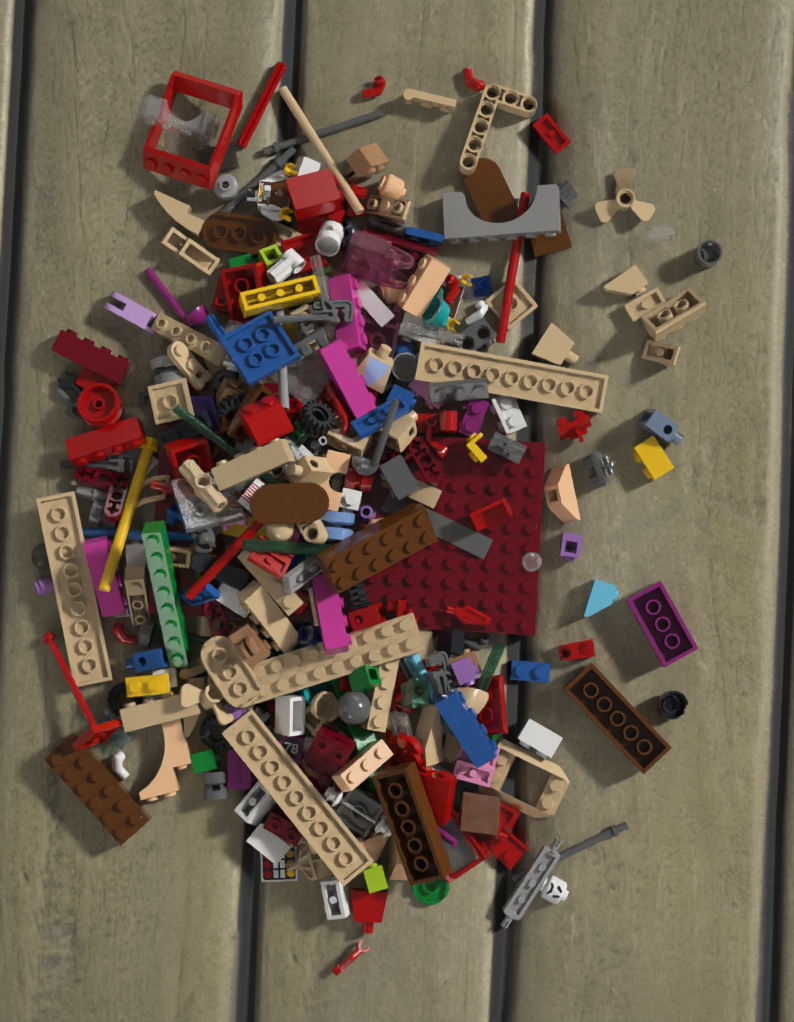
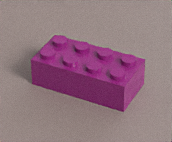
(661, 624)

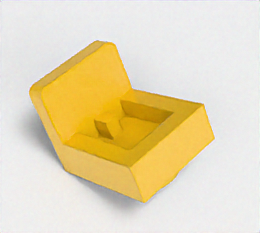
(475, 452)

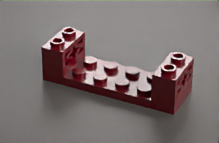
(322, 760)

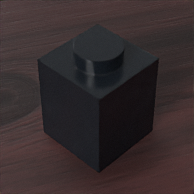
(450, 641)

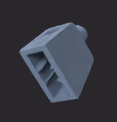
(654, 423)

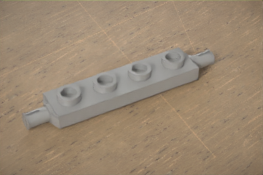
(531, 882)

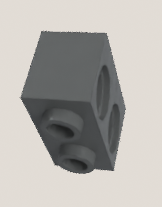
(471, 335)

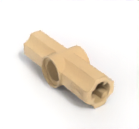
(209, 493)

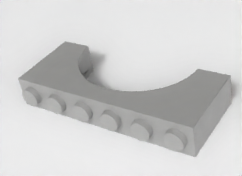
(539, 219)

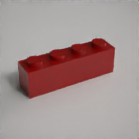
(106, 441)

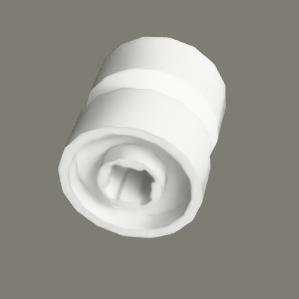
(329, 238)

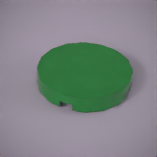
(431, 892)

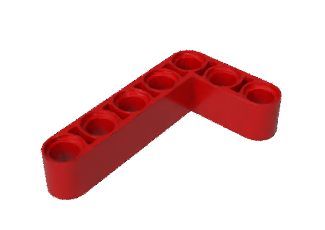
(445, 424)

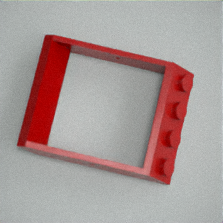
(180, 167)

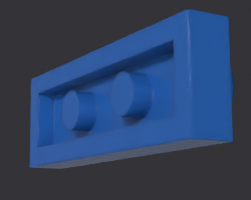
(376, 418)

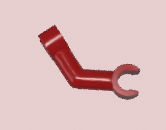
(440, 449)
(349, 959)

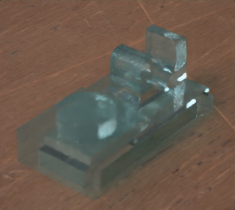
(120, 737)

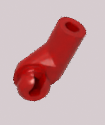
(472, 82)

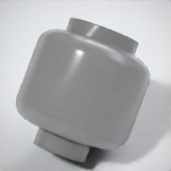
(226, 193)

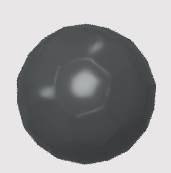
(353, 707)

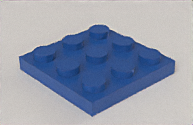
(259, 348)

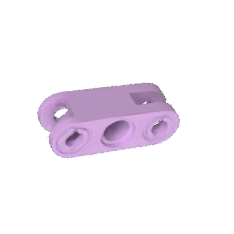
(132, 312)

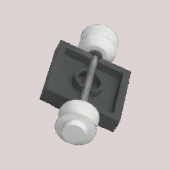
(358, 811)

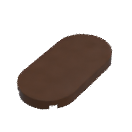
(490, 192)
(239, 232)
(289, 503)

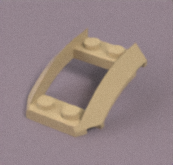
(553, 790)

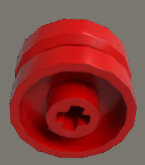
(100, 406)

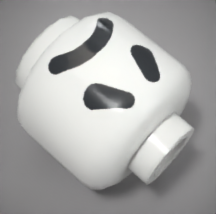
(554, 890)

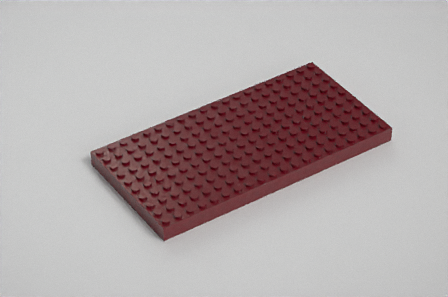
(440, 572)

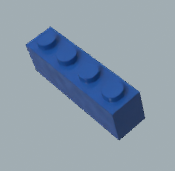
(466, 727)

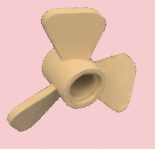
(606, 209)
(192, 695)

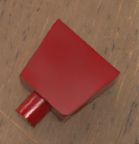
(371, 616)
(368, 907)

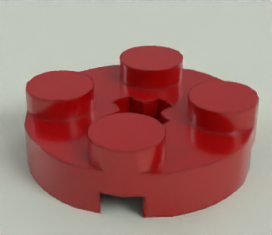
(401, 743)

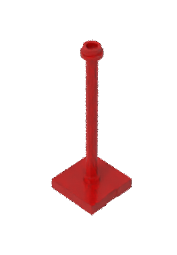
(96, 733)

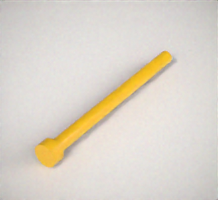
(127, 513)

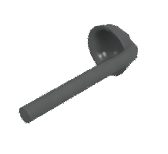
(366, 466)
(147, 631)

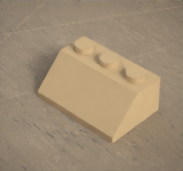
(673, 314)

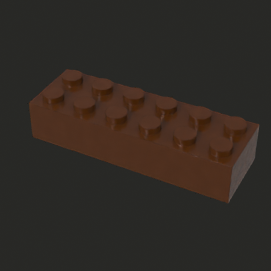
(376, 547)
(616, 718)
(98, 789)
(412, 823)

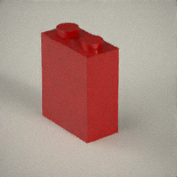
(313, 194)
(439, 791)

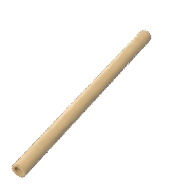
(320, 149)

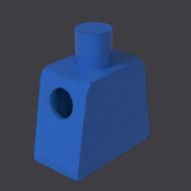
(148, 660)

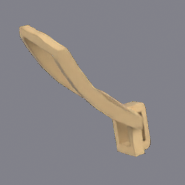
(153, 498)

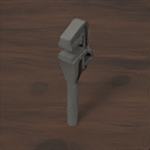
(324, 312)
(112, 462)
(440, 678)

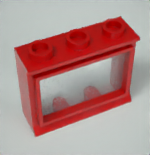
(467, 852)

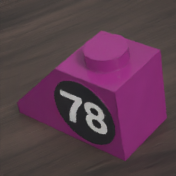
(293, 746)

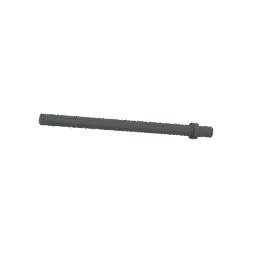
(276, 147)
(615, 830)

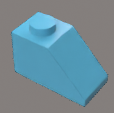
(600, 597)

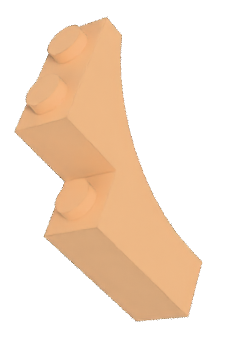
(176, 754)

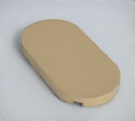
(230, 672)

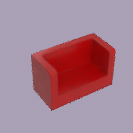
(490, 514)

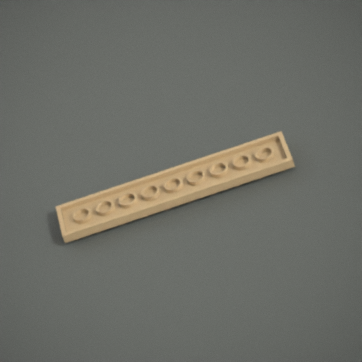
(513, 376)
(74, 589)
(311, 667)
(297, 797)

